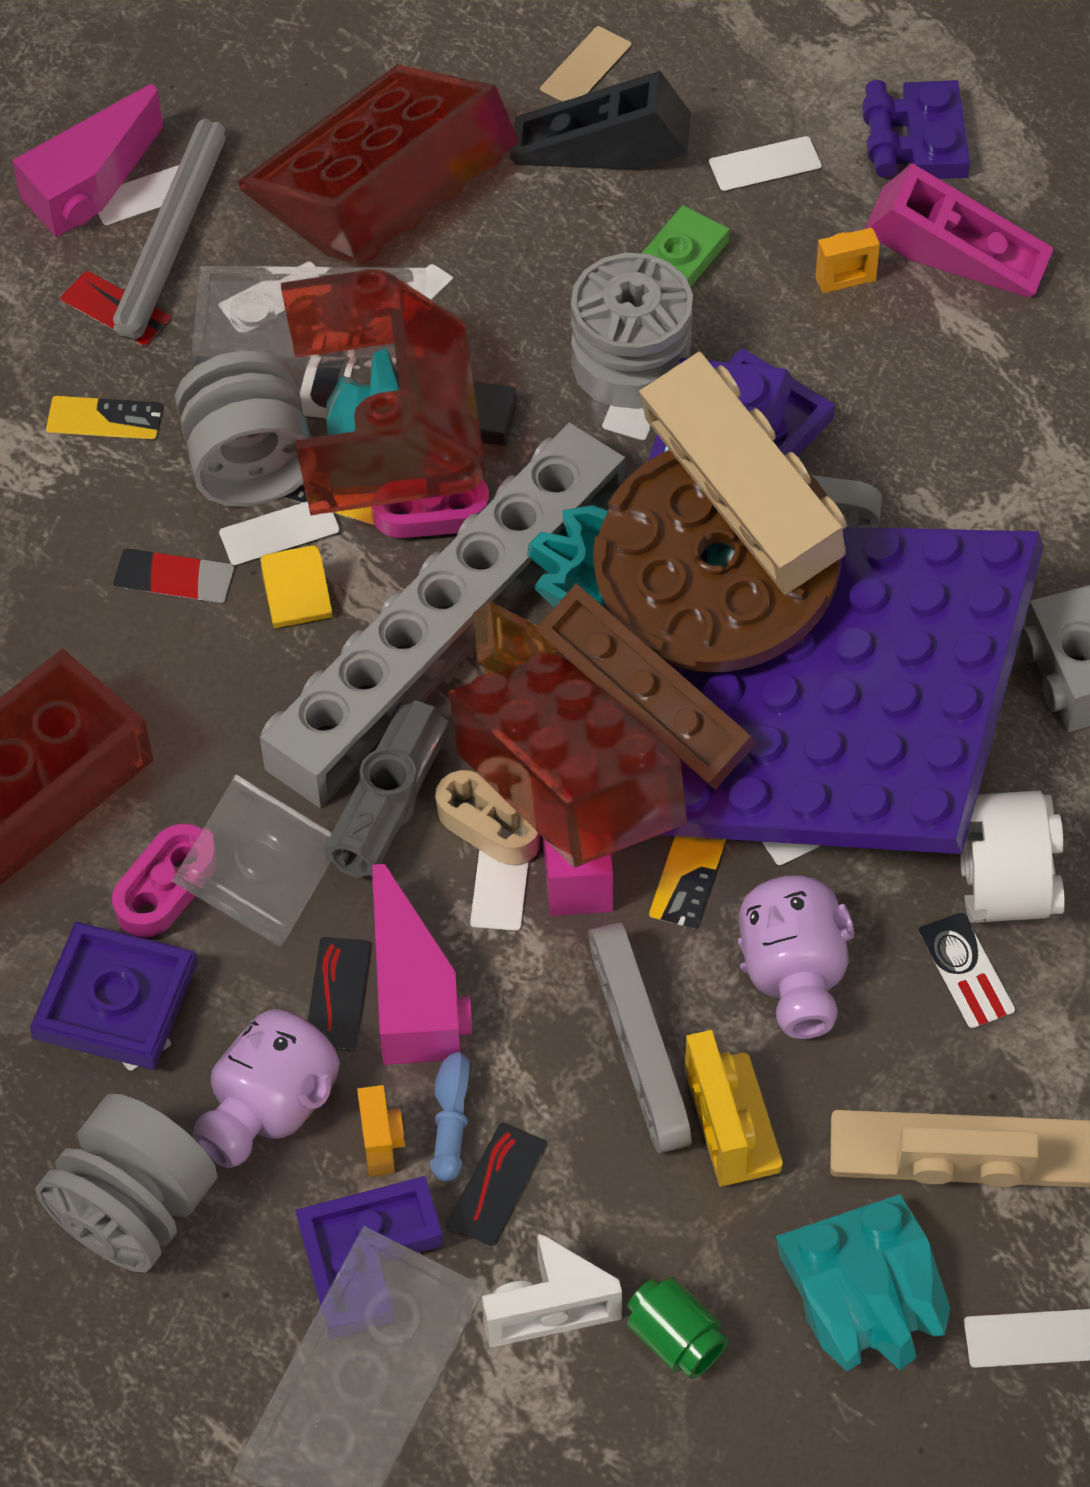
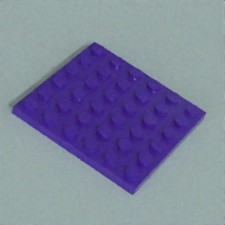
(884, 707)

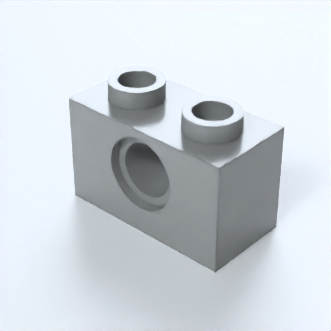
(1053, 633)

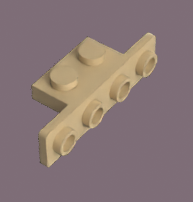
(960, 1148)

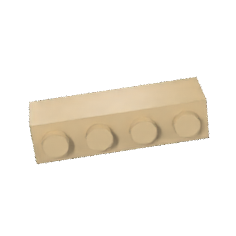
(744, 472)

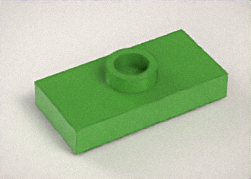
(689, 242)

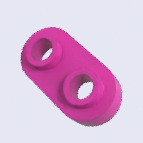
(430, 515)
(151, 884)

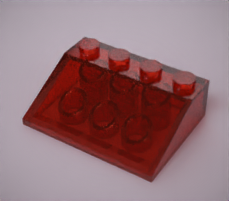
(383, 160)

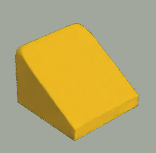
(295, 586)

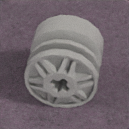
(628, 326)
(242, 427)
(127, 1182)

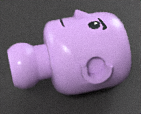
(796, 950)
(266, 1085)

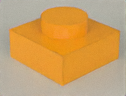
(847, 260)
(381, 1130)

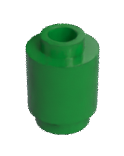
(676, 1326)

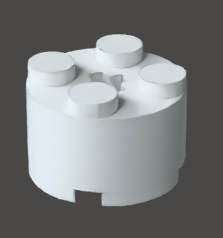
(1012, 858)

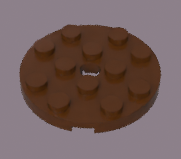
(681, 606)

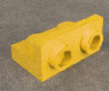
(730, 1111)

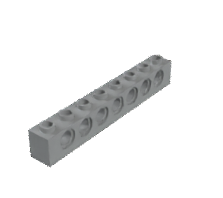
(562, 475)

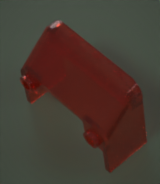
(407, 439)

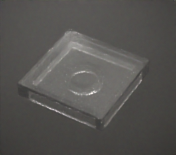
(256, 861)

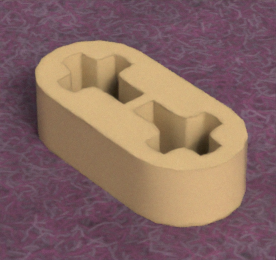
(484, 823)

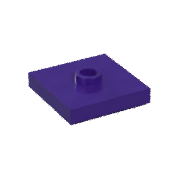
(114, 995)

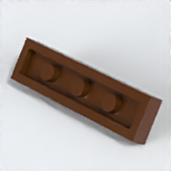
(646, 686)

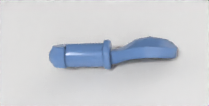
(450, 1092)

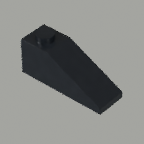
(608, 128)

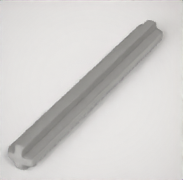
(169, 229)

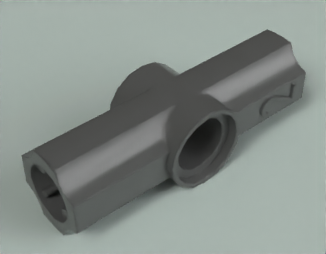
(374, 813)

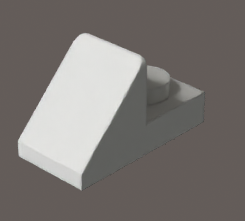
(570, 1298)

